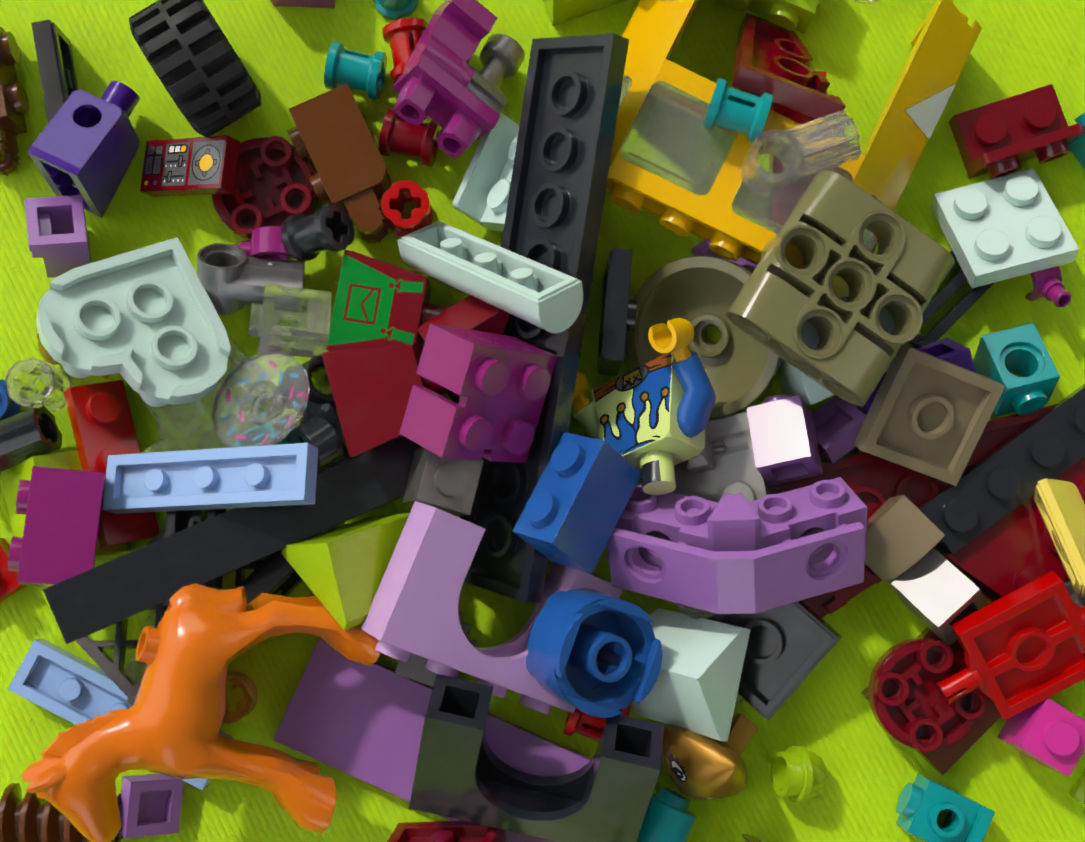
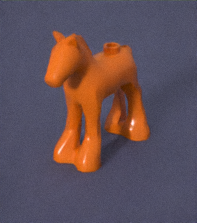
(181, 710)

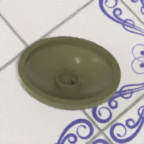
(702, 293)

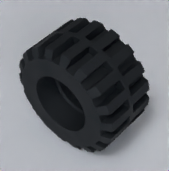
(195, 63)

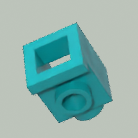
(923, 802)

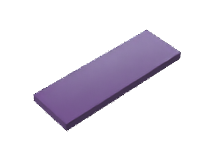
(374, 722)

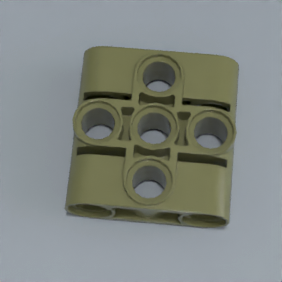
(829, 233)

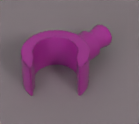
(265, 243)
(1049, 284)

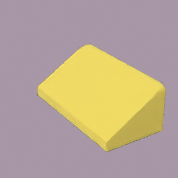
(1065, 521)

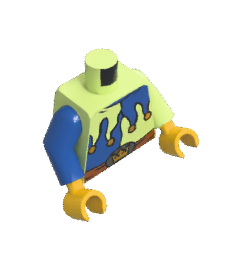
(654, 411)

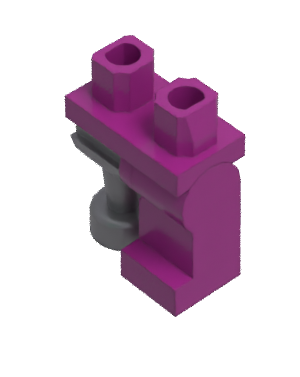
(446, 87)

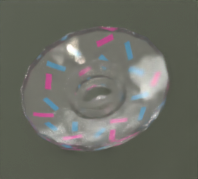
(261, 400)

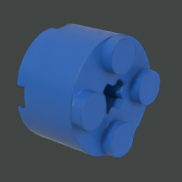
(594, 651)

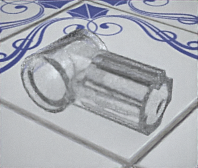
(802, 151)

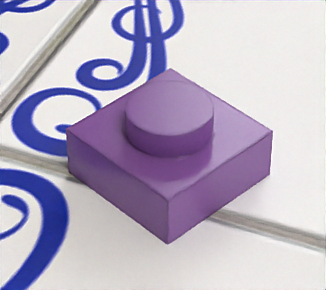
(837, 428)
(150, 805)

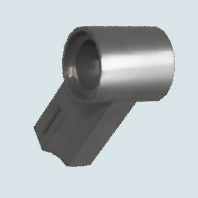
(240, 280)

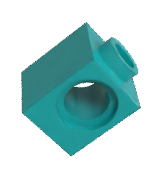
(1019, 352)

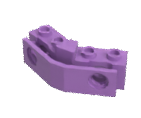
(740, 552)

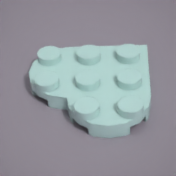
(138, 319)

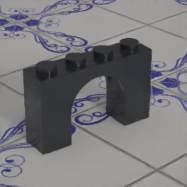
(469, 783)

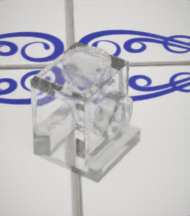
(300, 308)

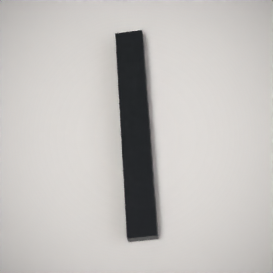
(226, 543)

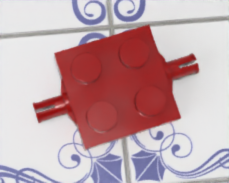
(1021, 647)

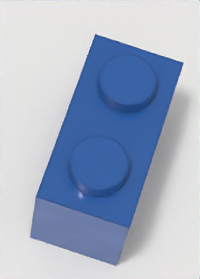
(577, 502)

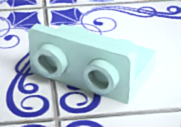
(488, 178)

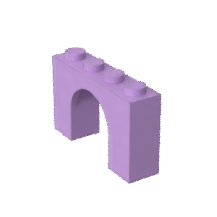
(420, 600)

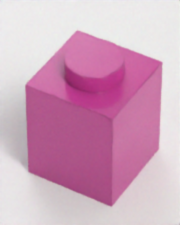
(1047, 735)

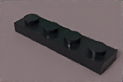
(1009, 474)

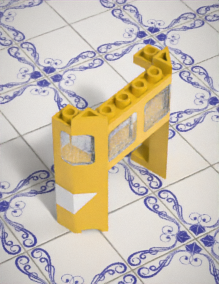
(693, 173)

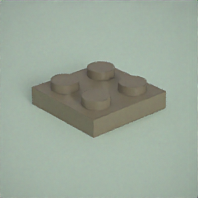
(928, 415)

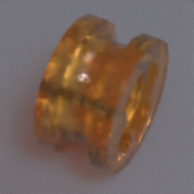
(245, 705)

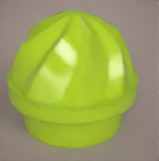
(797, 774)

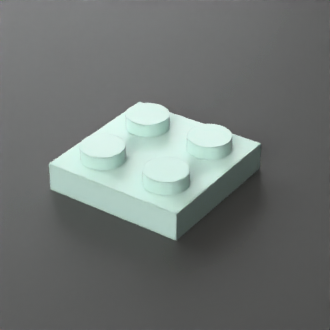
(1003, 228)

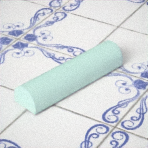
(495, 275)

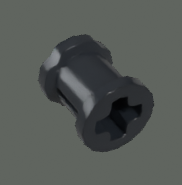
(309, 235)

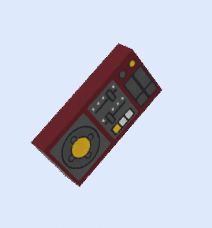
(190, 166)

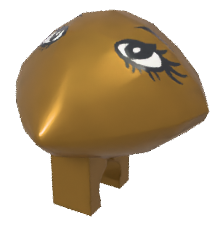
(707, 766)

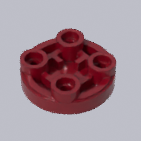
(267, 187)
(910, 700)

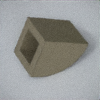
(898, 537)

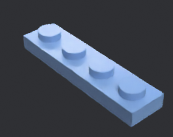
(211, 479)
(71, 687)

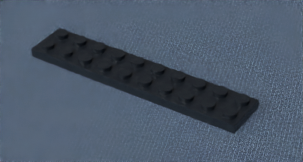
(556, 222)

